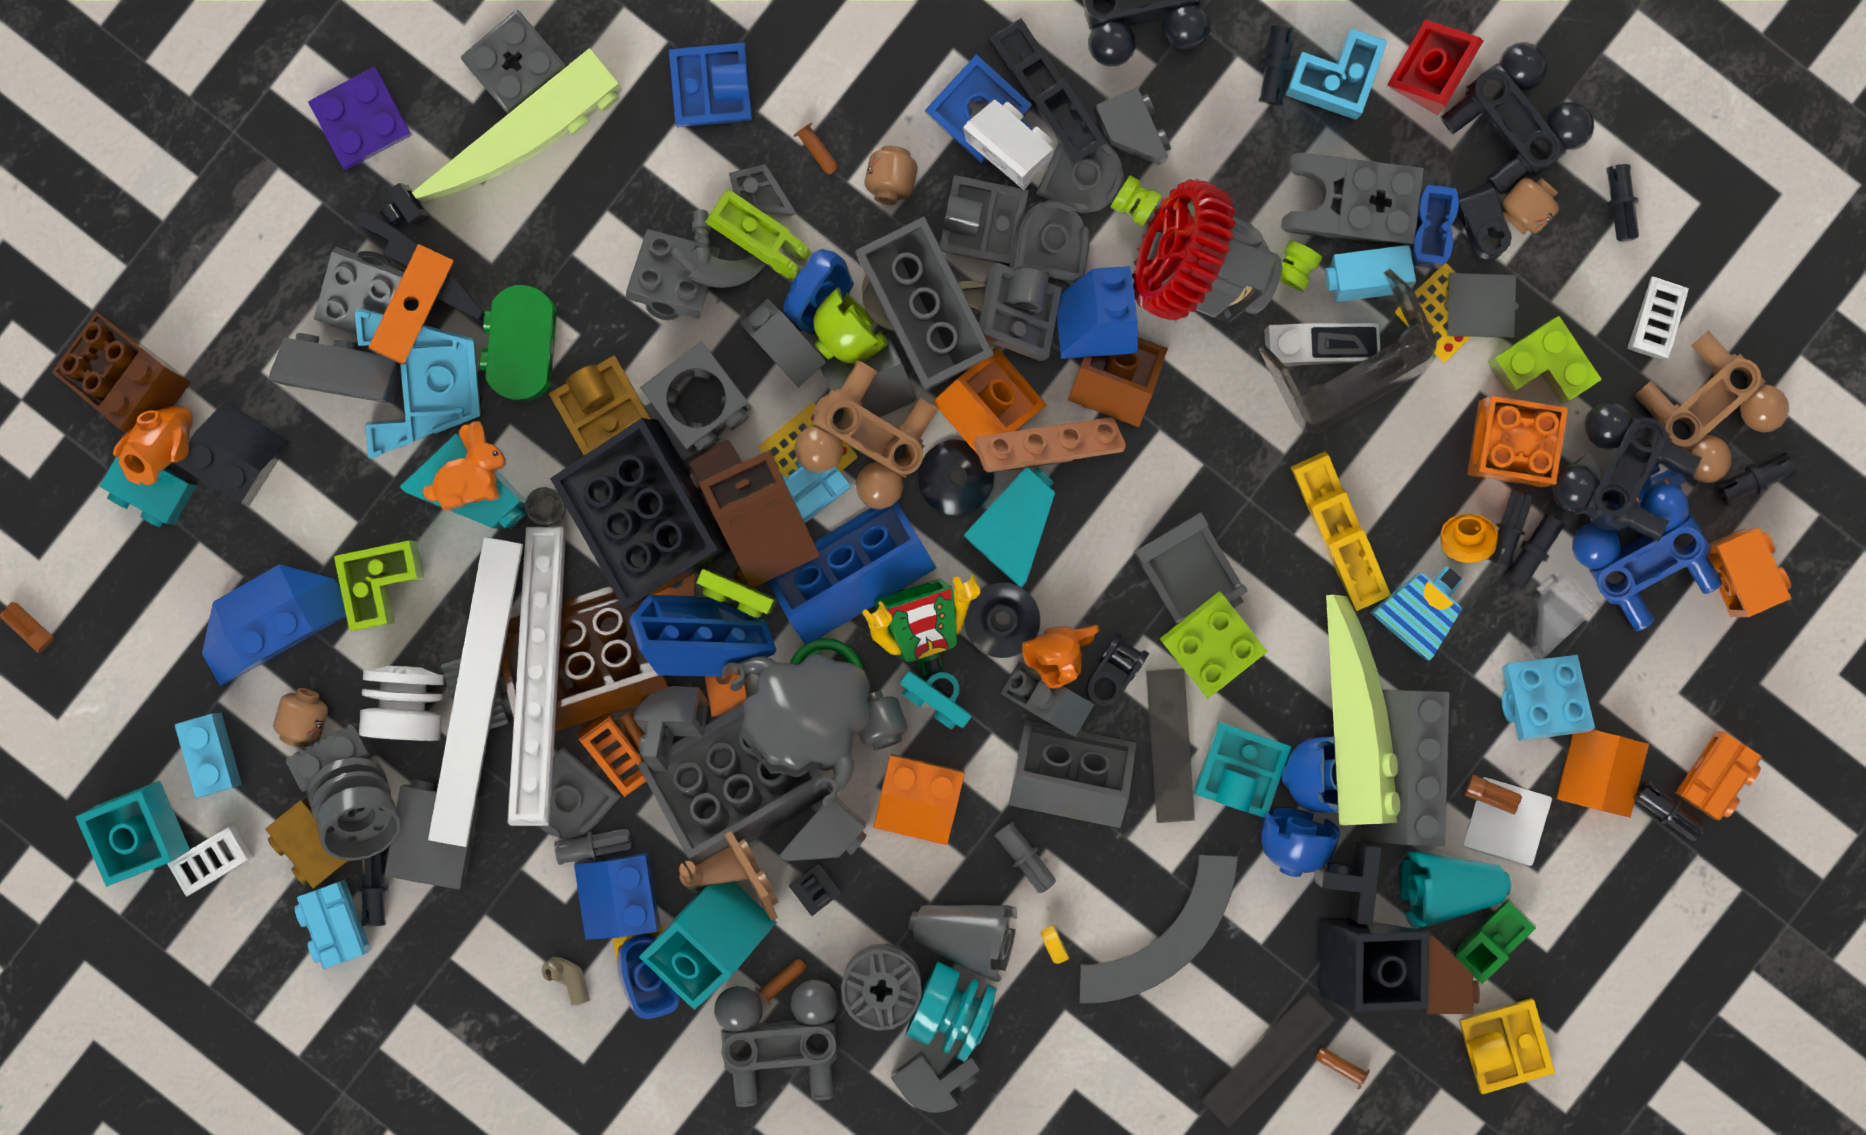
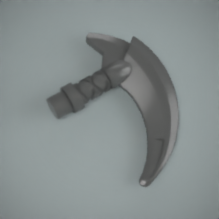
(709, 269)

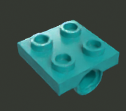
(921, 691)
(1241, 769)

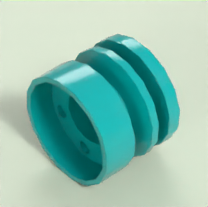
(952, 1011)

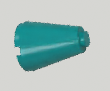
(1449, 887)

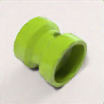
(1128, 196)
(1298, 264)

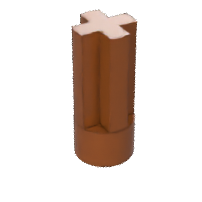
(27, 627)
(1492, 794)

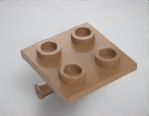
(730, 865)

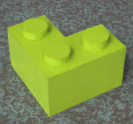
(1547, 352)
(365, 580)

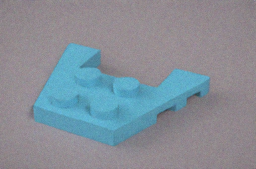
(436, 384)

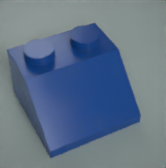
(1098, 315)
(617, 897)

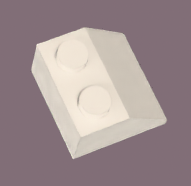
(1009, 142)

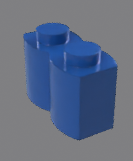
(1433, 233)

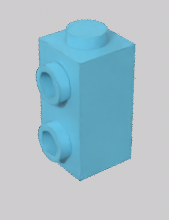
(1362, 272)

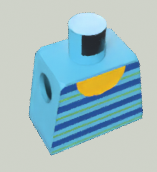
(1421, 611)

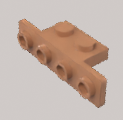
(1049, 444)

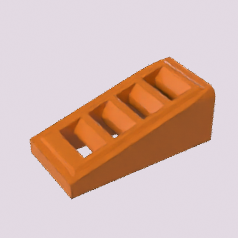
(596, 727)

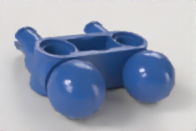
(1645, 559)

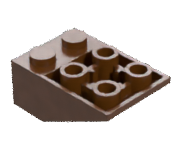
(118, 374)
(759, 519)

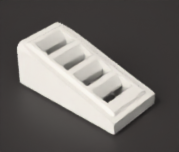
(1649, 348)
(235, 844)

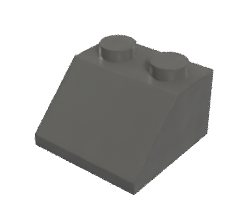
(827, 834)

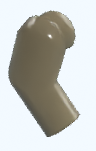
(568, 975)

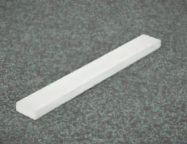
(537, 677)
(475, 692)

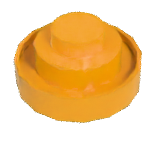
(1469, 538)

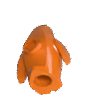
(154, 443)

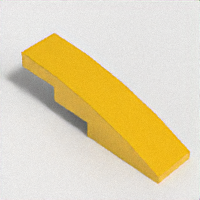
(1340, 531)

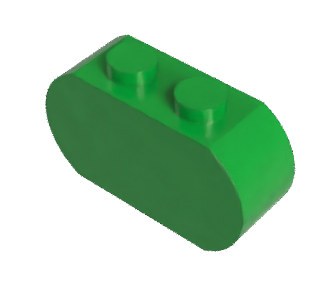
(520, 343)

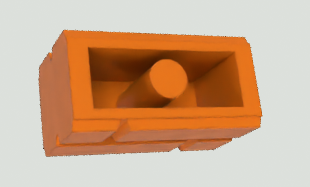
(1720, 776)

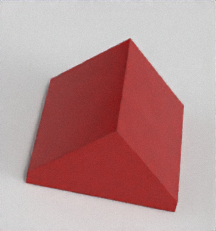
(1434, 65)

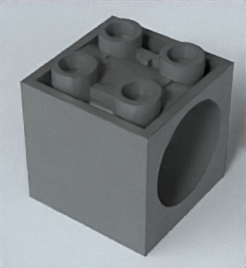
(663, 394)

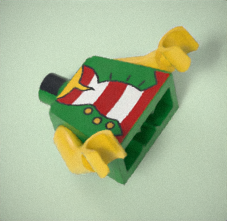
(922, 620)

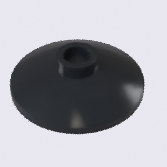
(950, 497)
(999, 639)

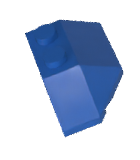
(268, 619)
(697, 635)

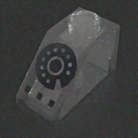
(1557, 612)

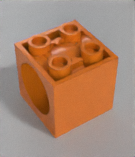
(1517, 441)

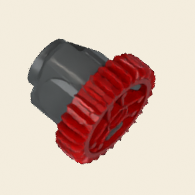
(1203, 258)

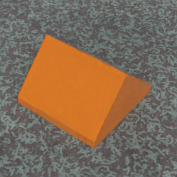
(1602, 772)

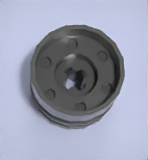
(353, 809)
(901, 974)

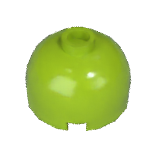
(846, 330)

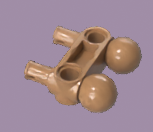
(1761, 407)
(821, 447)

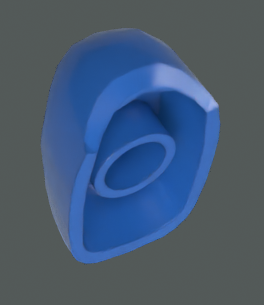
(813, 284)
(643, 988)

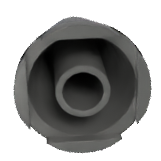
(967, 935)

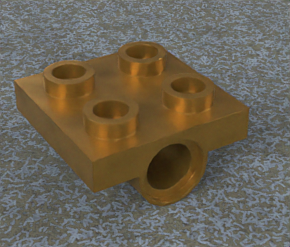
(598, 403)

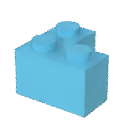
(1339, 85)

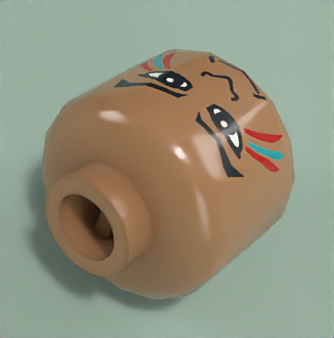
(891, 174)
(1530, 205)
(300, 718)

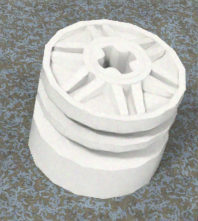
(401, 704)

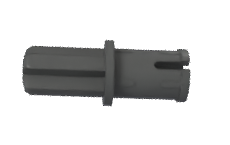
(592, 846)
(1025, 857)

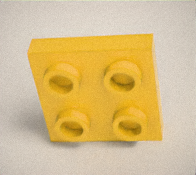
(1506, 1046)

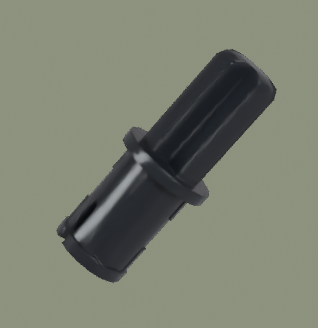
(1623, 202)
(1511, 526)
(1669, 810)
(373, 890)

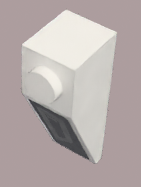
(1323, 342)

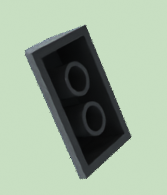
(336, 369)
(1073, 775)

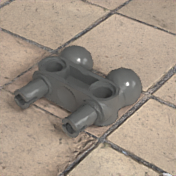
(779, 1042)

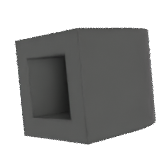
(783, 342)
(666, 715)
(930, 1090)

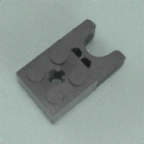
(1346, 197)

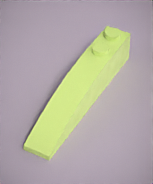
(530, 128)
(1360, 723)

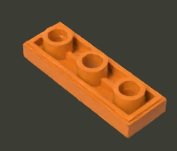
(419, 283)

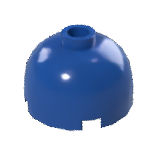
(1313, 775)
(1297, 841)

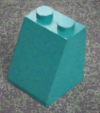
(495, 514)
(1014, 525)
(708, 941)

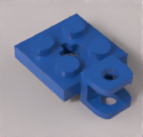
(973, 83)

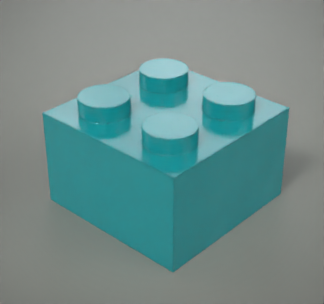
(133, 833)

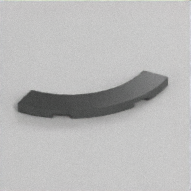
(1174, 946)

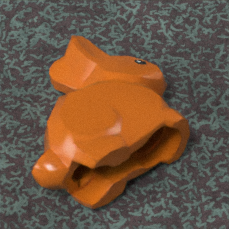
(469, 477)
(1058, 653)

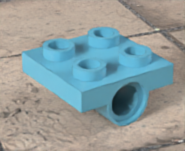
(1546, 698)

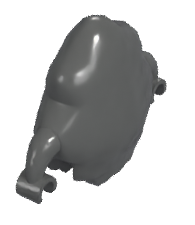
(804, 716)

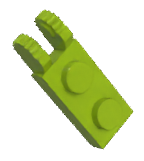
(757, 233)

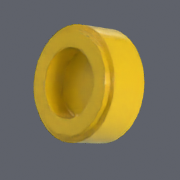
(1054, 944)

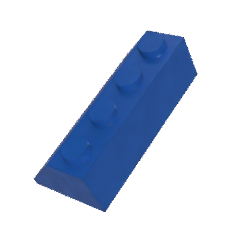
(856, 565)

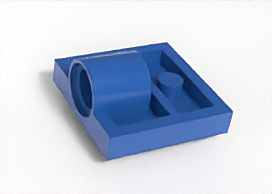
(710, 85)

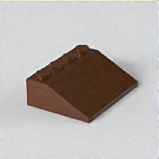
(597, 660)

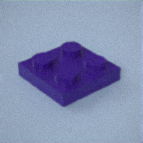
(359, 118)

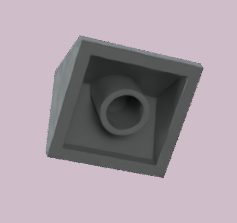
(888, 389)

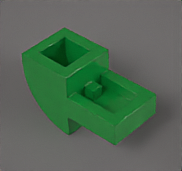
(1493, 940)

